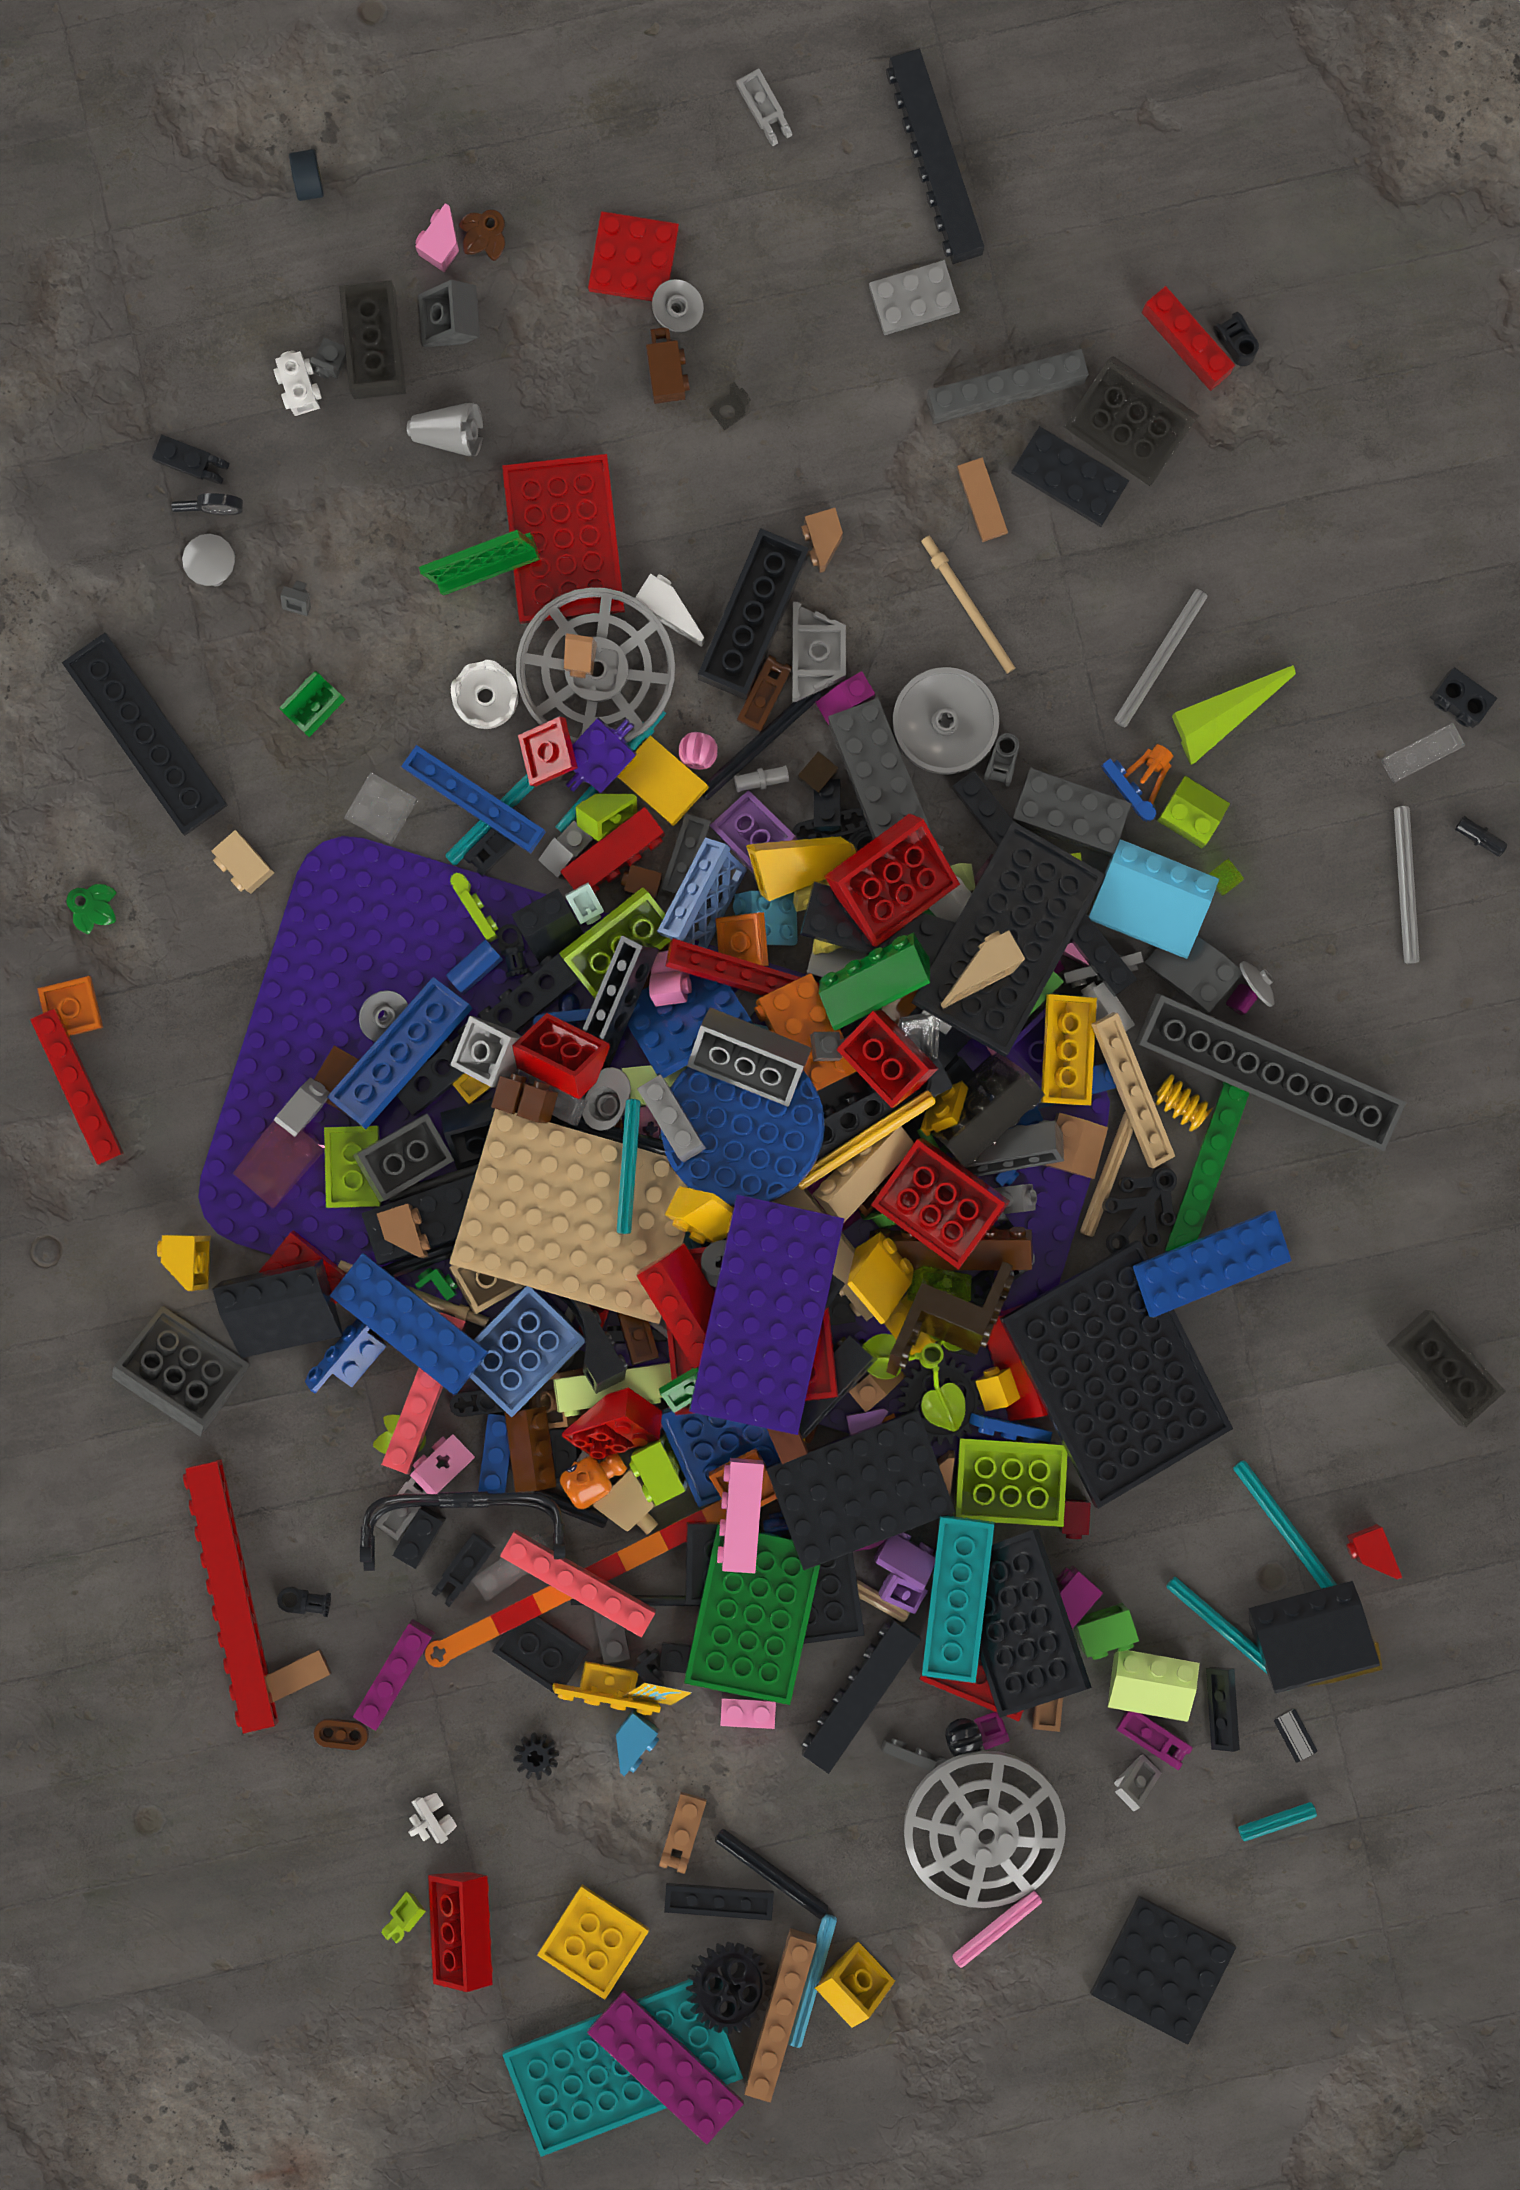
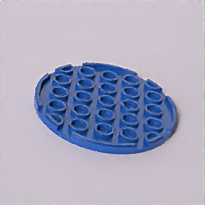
(750, 1141)

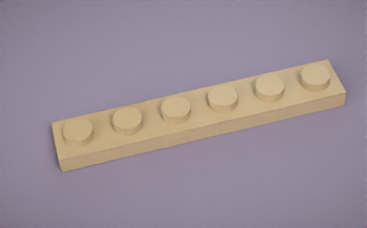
(1133, 1089)

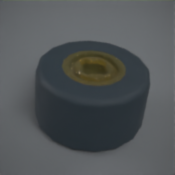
(306, 175)

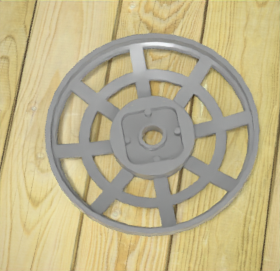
(608, 653)
(984, 1816)

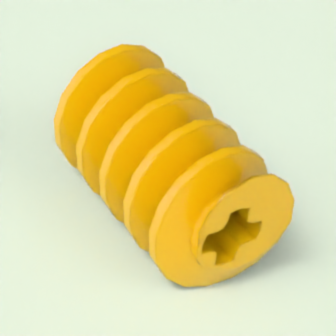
(1182, 1103)

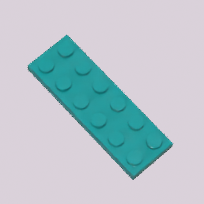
(958, 1598)

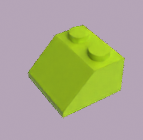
(1193, 812)

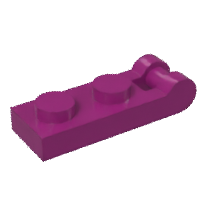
(1153, 1738)

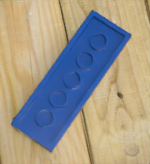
(399, 1053)
(1212, 1263)
(409, 1324)

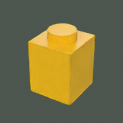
(997, 1388)

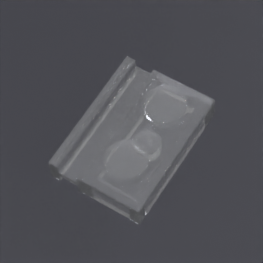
(923, 1032)

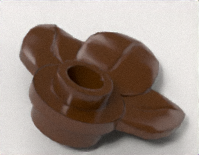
(480, 236)

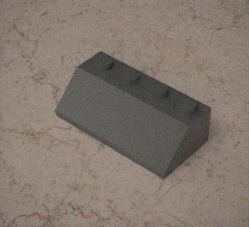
(749, 1056)

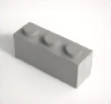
(671, 1118)

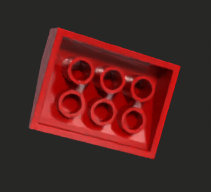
(893, 879)
(940, 1202)

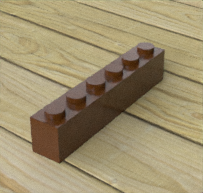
(997, 1246)

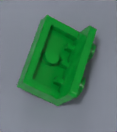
(312, 703)

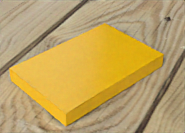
(662, 781)

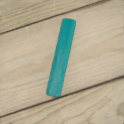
(1277, 1821)

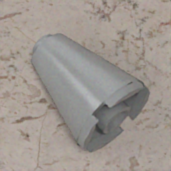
(449, 429)

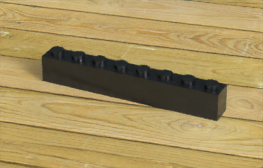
(935, 155)

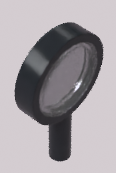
(211, 503)

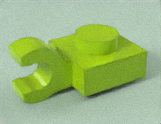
(405, 1916)

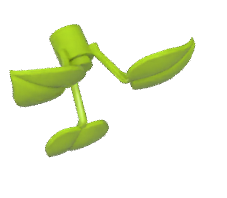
(940, 1406)

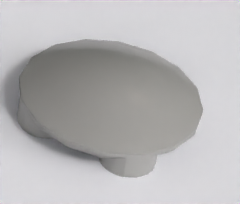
(208, 560)

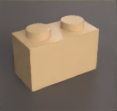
(242, 862)

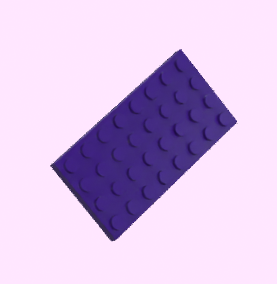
(766, 1314)

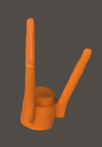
(1158, 760)

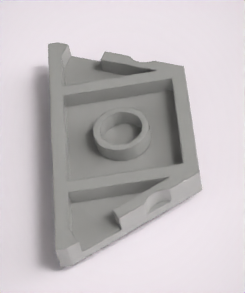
(817, 652)

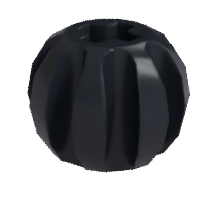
(963, 1737)

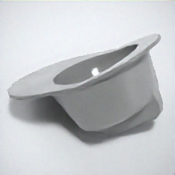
(607, 1099)

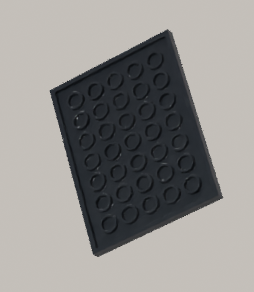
(1114, 1378)

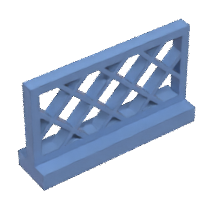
(709, 863)

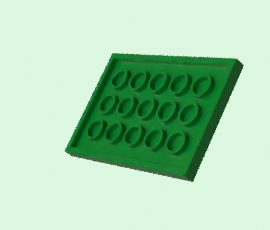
(753, 1623)

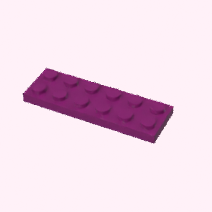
(665, 2067)

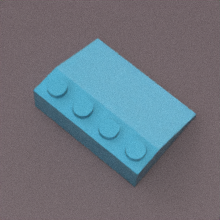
(1153, 899)

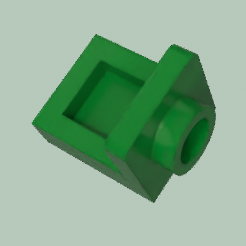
(444, 1284)

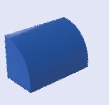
(474, 967)

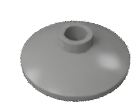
(678, 294)
(1259, 982)
(390, 1002)

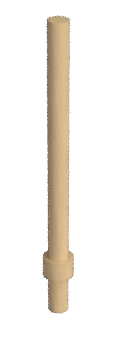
(940, 562)
(461, 1312)

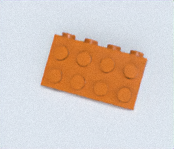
(797, 1013)

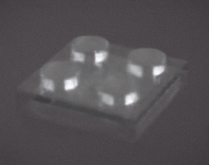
(380, 808)

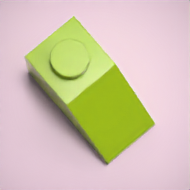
(605, 813)

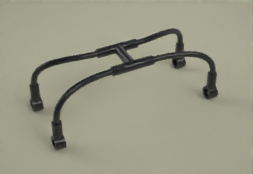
(456, 1500)

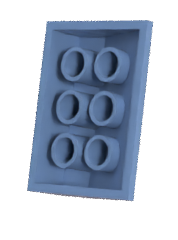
(524, 1348)

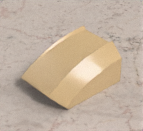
(481, 1289)

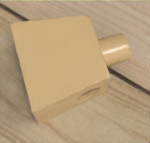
(627, 1504)

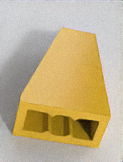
(795, 863)

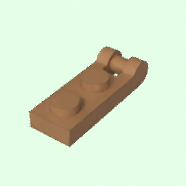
(683, 1831)

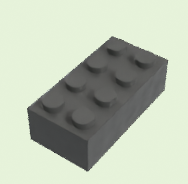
(1071, 812)

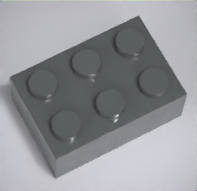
(403, 1157)

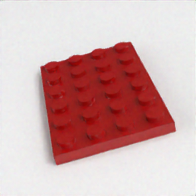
(574, 529)

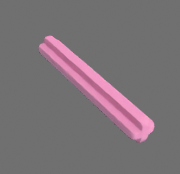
(996, 1929)

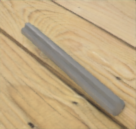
(1160, 658)
(1406, 884)

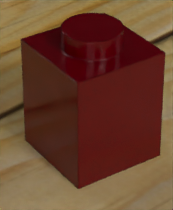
(1076, 1518)

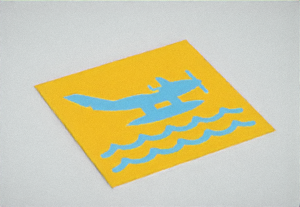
(658, 1694)

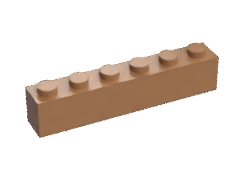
(780, 2015)

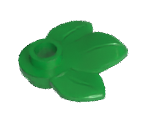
(94, 910)

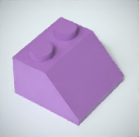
(906, 1559)

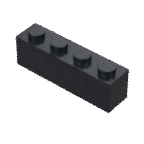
(851, 1363)

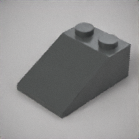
(1200, 977)

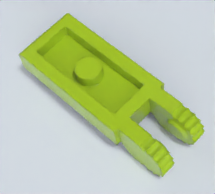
(473, 905)

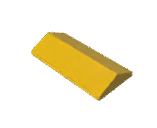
(1068, 1049)

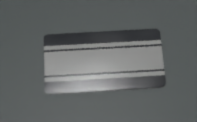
(1295, 1735)

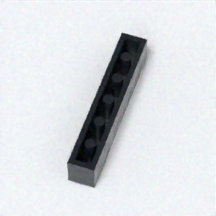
(860, 1695)

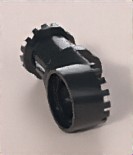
(510, 950)
(306, 1602)

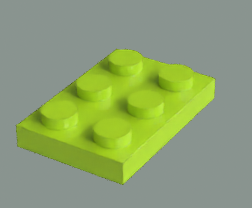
(344, 1179)

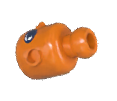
(589, 1480)

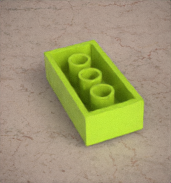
(594, 950)
(658, 1470)

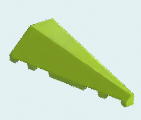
(1211, 720)

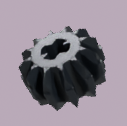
(530, 1762)

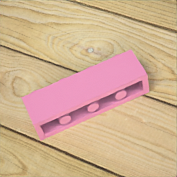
(742, 1515)

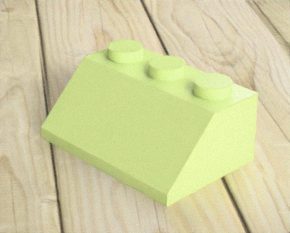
(1153, 1685)

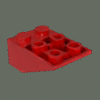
(615, 1425)

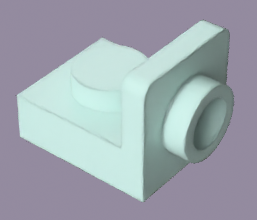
(585, 904)

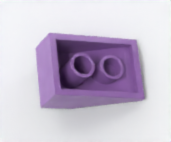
(749, 823)

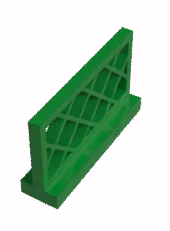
(481, 562)

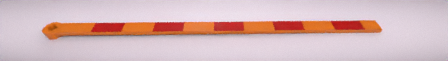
(551, 1597)

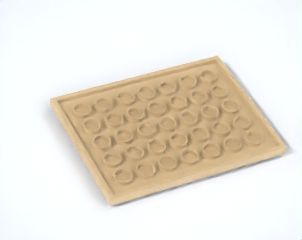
(550, 1214)

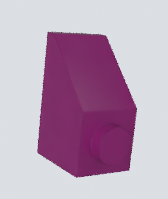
(845, 696)

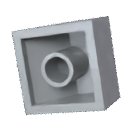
(486, 1051)

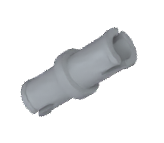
(761, 778)

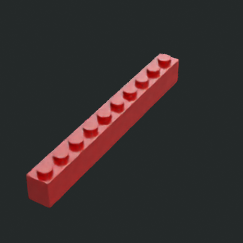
(231, 1595)

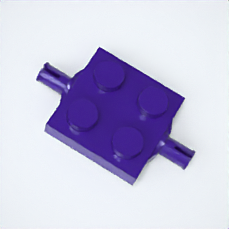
(601, 755)

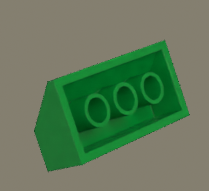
(874, 980)

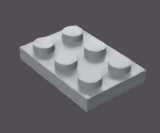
(914, 297)

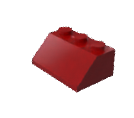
(561, 1055)
(887, 1058)

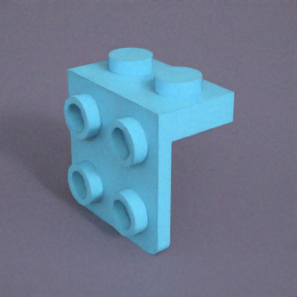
(778, 913)

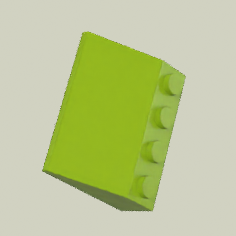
(1011, 1482)

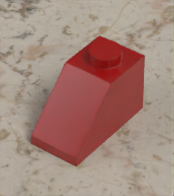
(1373, 1550)

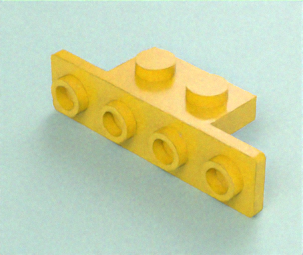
(607, 1685)

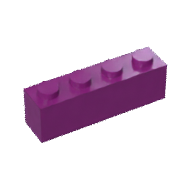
(394, 1674)

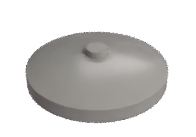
(945, 720)

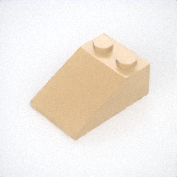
(995, 960)

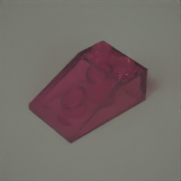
(278, 1162)

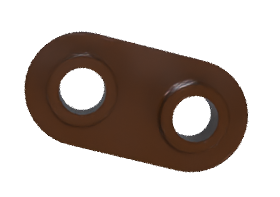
(341, 1734)

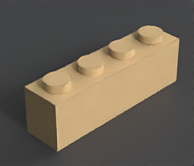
(862, 1174)

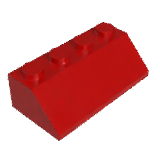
(681, 1298)
(1005, 1356)
(460, 1930)

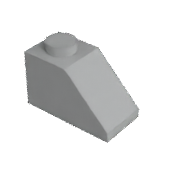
(302, 1106)

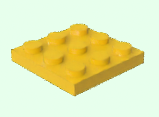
(593, 1942)

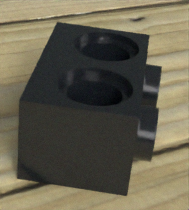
(1466, 691)

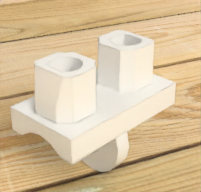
(438, 1829)

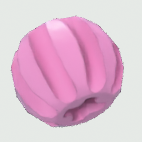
(698, 750)

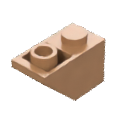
(824, 535)
(402, 1229)

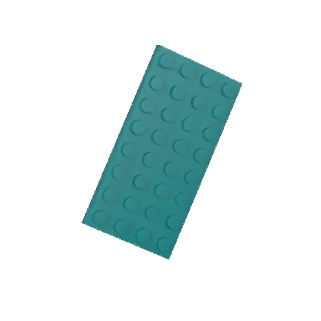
(580, 2091)

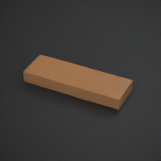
(982, 499)
(297, 1675)

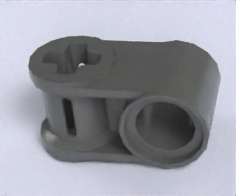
(1002, 761)

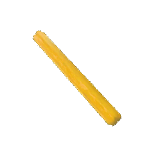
(868, 1137)

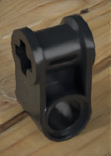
(1236, 334)

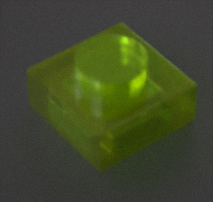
(1227, 875)

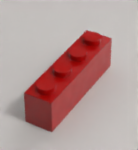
(1188, 338)
(615, 852)

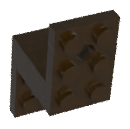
(950, 1319)

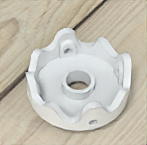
(476, 678)

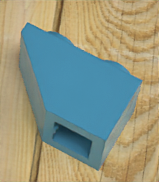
(633, 1739)

